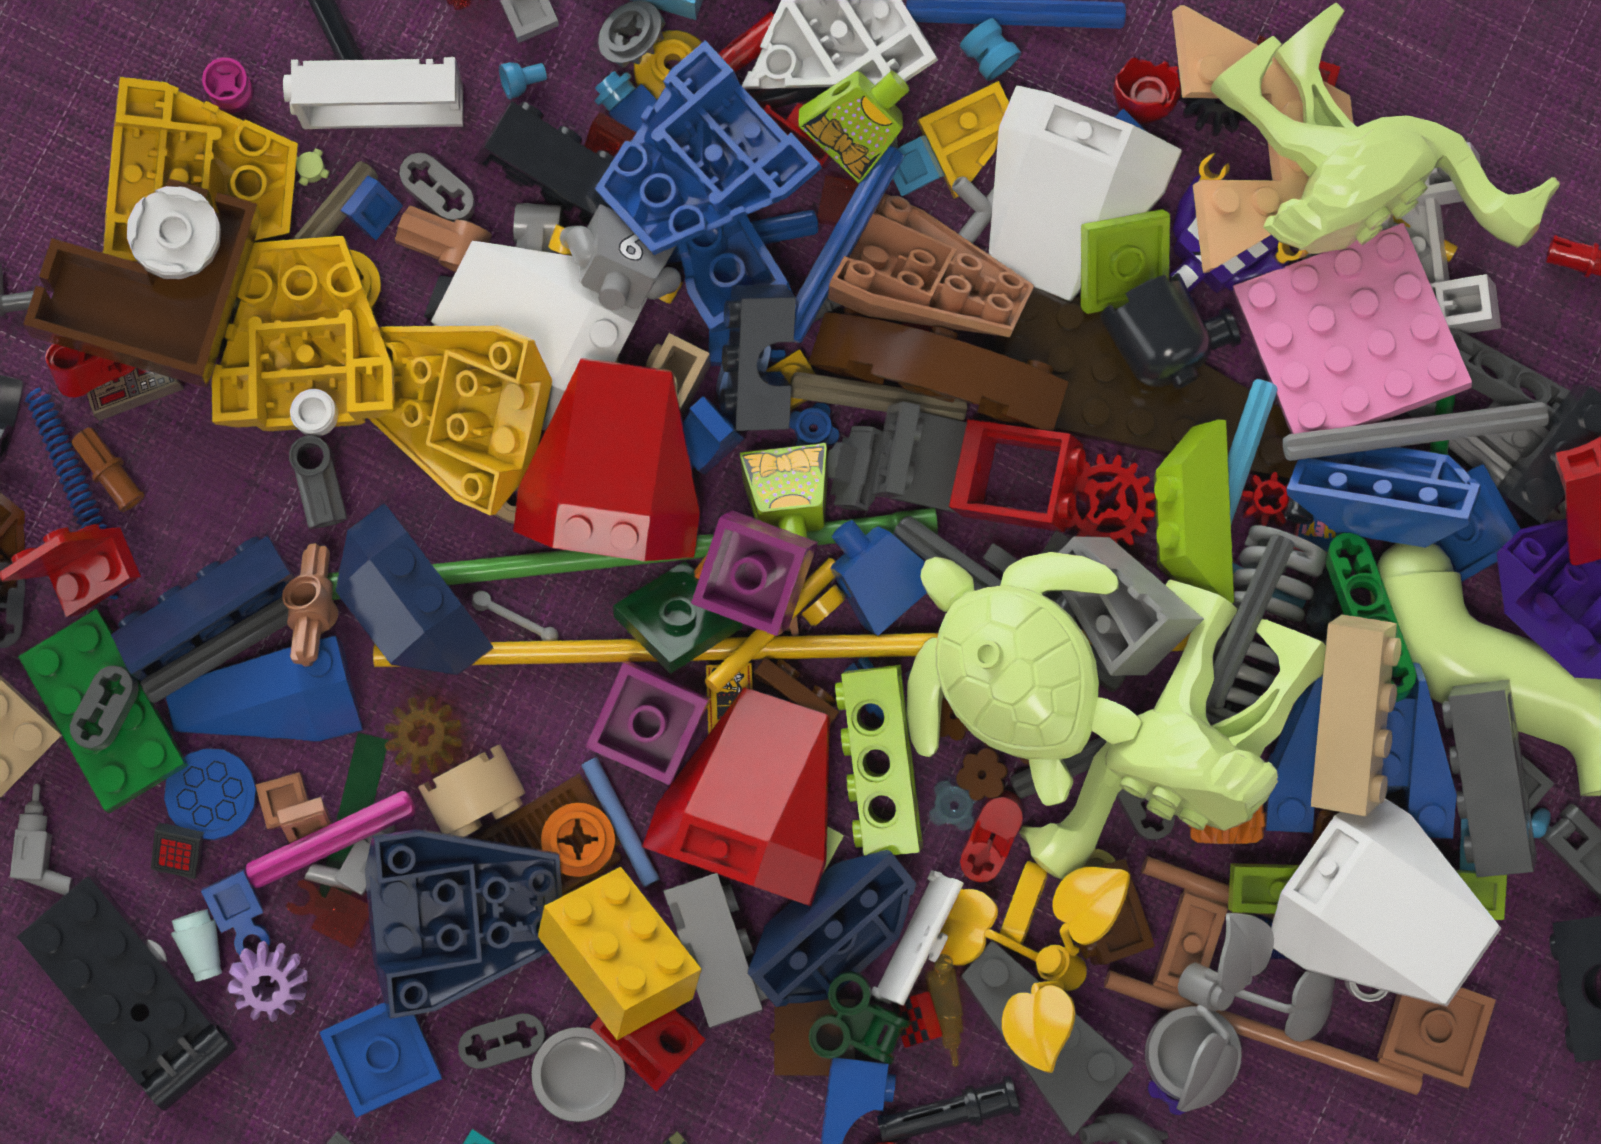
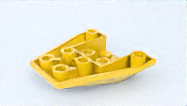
(467, 407)

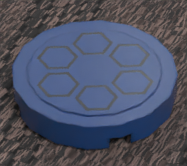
(212, 794)

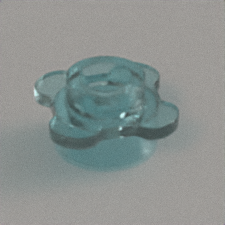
(944, 814)

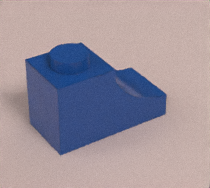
(708, 435)
(851, 1092)

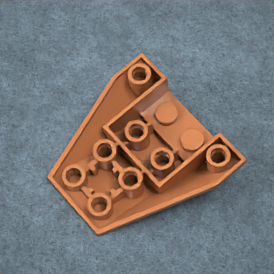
(927, 275)

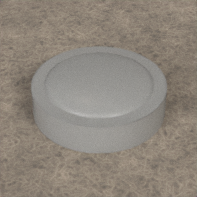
(1174, 1045)
(577, 1075)

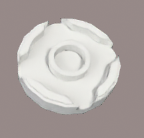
(174, 232)

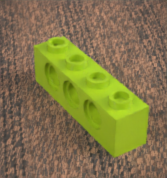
(884, 688)

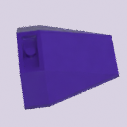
(1553, 598)

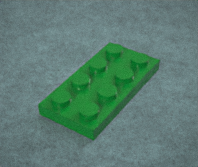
(143, 747)

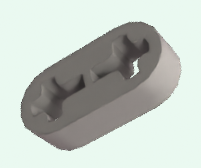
(443, 180)

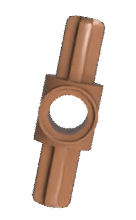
(310, 605)

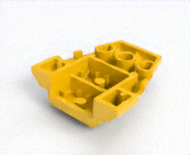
(180, 138)
(301, 329)

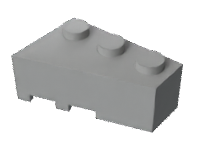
(709, 935)

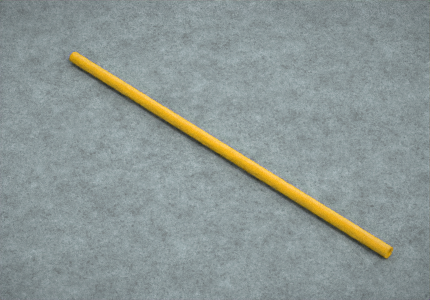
(631, 650)

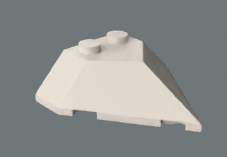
(830, 39)

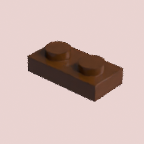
(783, 681)

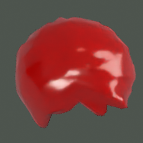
(1147, 90)

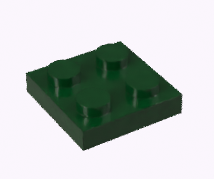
(668, 623)

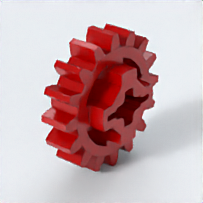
(1123, 515)

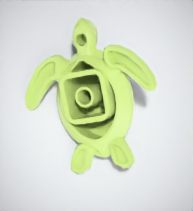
(1016, 667)

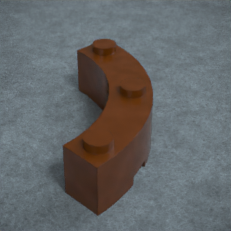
(939, 368)

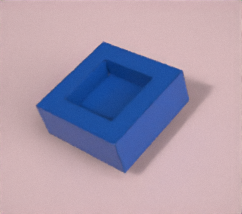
(371, 207)

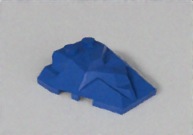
(701, 157)

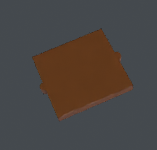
(791, 1041)

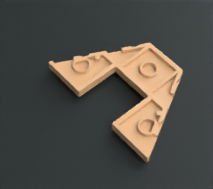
(1235, 211)

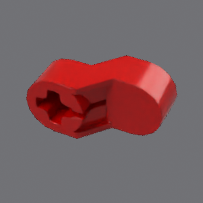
(983, 856)

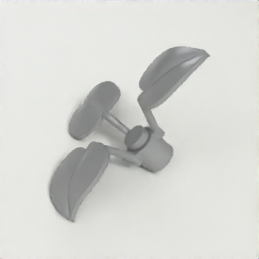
(1244, 955)

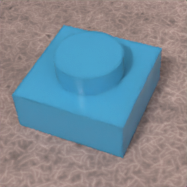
(918, 166)

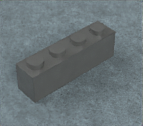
(1491, 778)

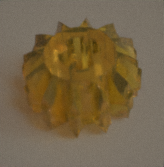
(437, 742)

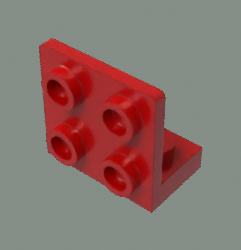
(80, 564)

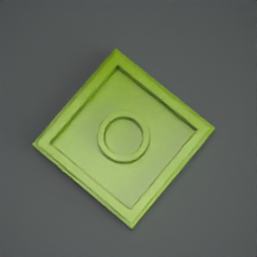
(1121, 256)

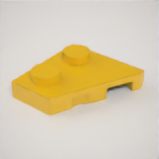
(966, 132)

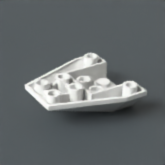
(1065, 170)
(1382, 909)

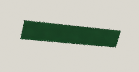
(358, 790)

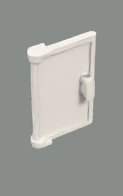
(919, 940)

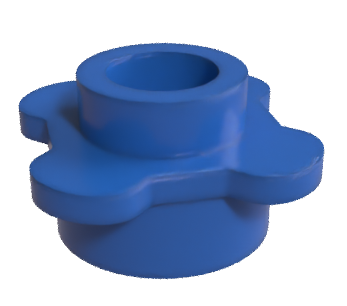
(814, 416)

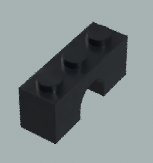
(756, 319)
(1534, 482)
(1578, 950)

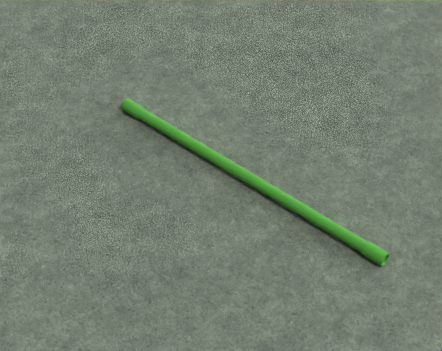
(572, 561)

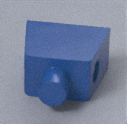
(877, 575)

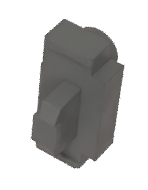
(854, 467)

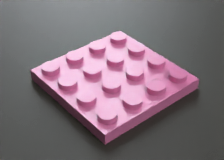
(1352, 335)

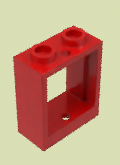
(975, 468)

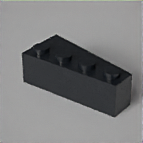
(546, 157)

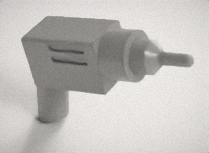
(33, 849)
(352, 873)

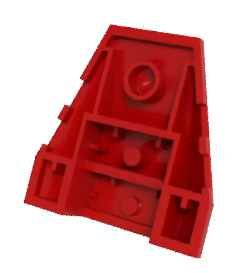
(613, 469)

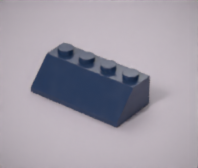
(204, 608)

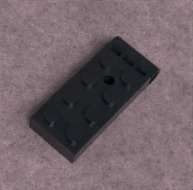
(110, 972)

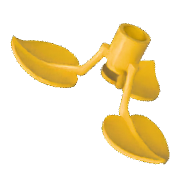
(1042, 1021)

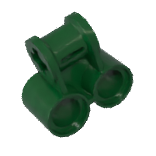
(859, 1024)

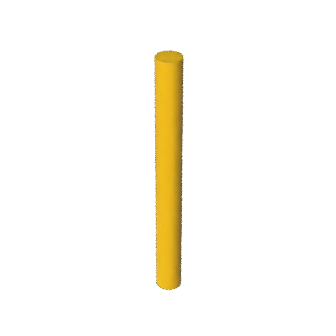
(759, 639)

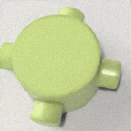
(311, 167)

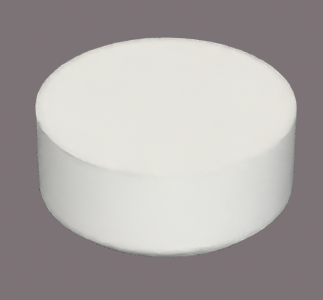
(314, 412)

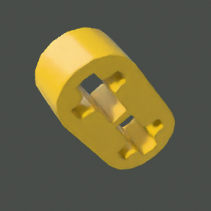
(1024, 902)

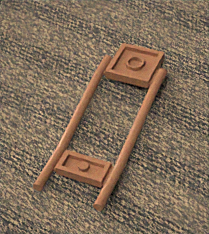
(1418, 1035)

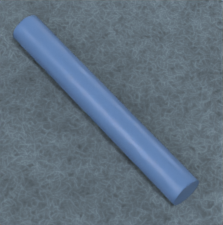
(620, 822)

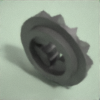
(625, 22)

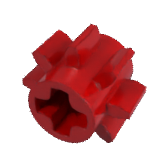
(1267, 488)

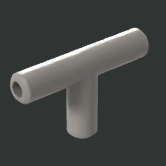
(979, 203)

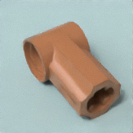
(438, 237)

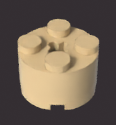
(472, 792)

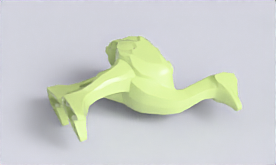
(1364, 170)
(1180, 759)

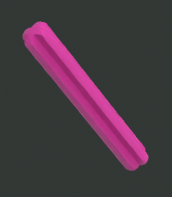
(330, 839)

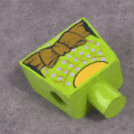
(856, 120)
(787, 486)

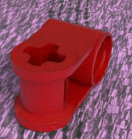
(80, 372)

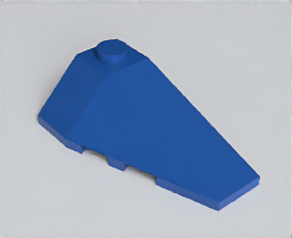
(724, 259)

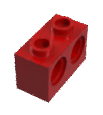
(644, 1050)

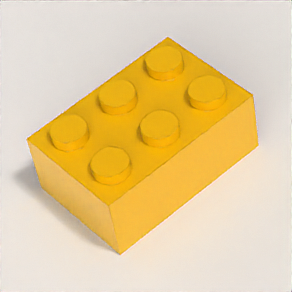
(619, 952)

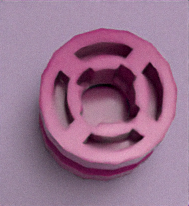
(221, 78)

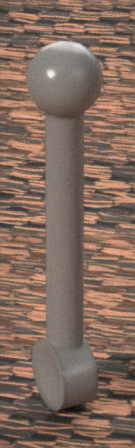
(482, 601)

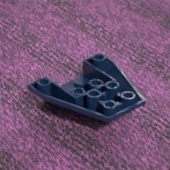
(452, 914)

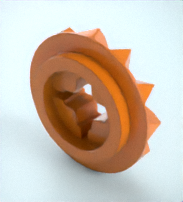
(593, 824)

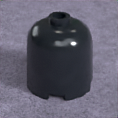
(1160, 333)

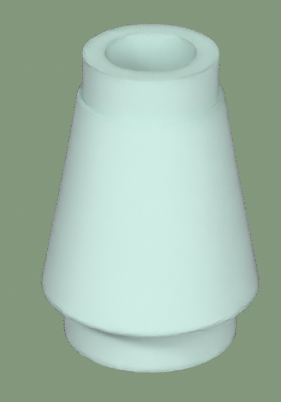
(198, 944)

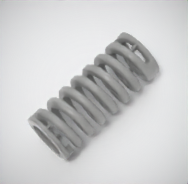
(1308, 562)

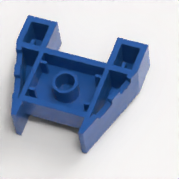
(1414, 762)

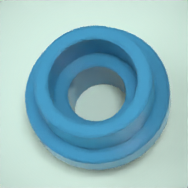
(613, 90)

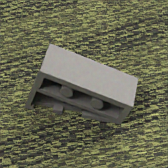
(1137, 621)

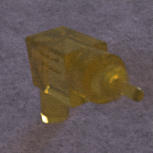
(946, 999)

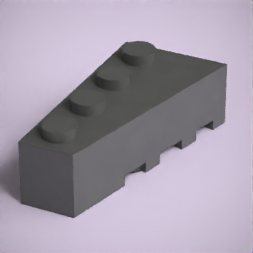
(1087, 1063)

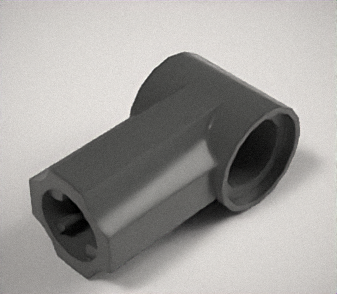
(318, 486)

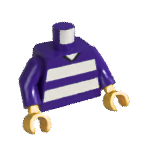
(1251, 263)

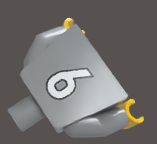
(616, 262)

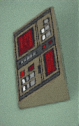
(130, 392)

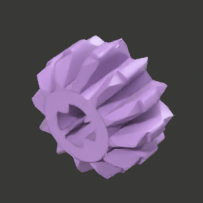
(256, 994)

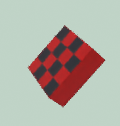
(923, 1019)

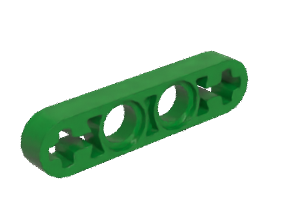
(1367, 577)

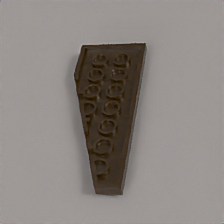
(1110, 402)

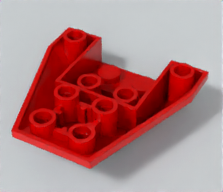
(753, 799)

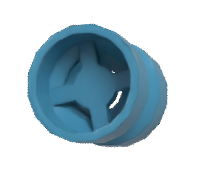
(990, 49)

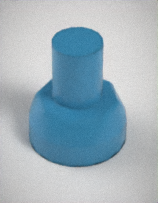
(516, 78)

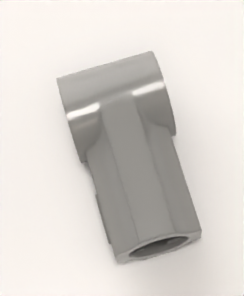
(535, 225)

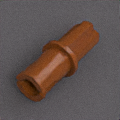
(107, 469)

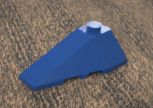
(272, 698)

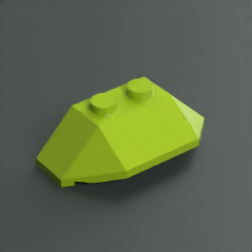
(1195, 511)

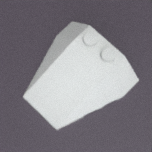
(539, 299)

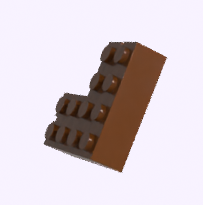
(137, 317)

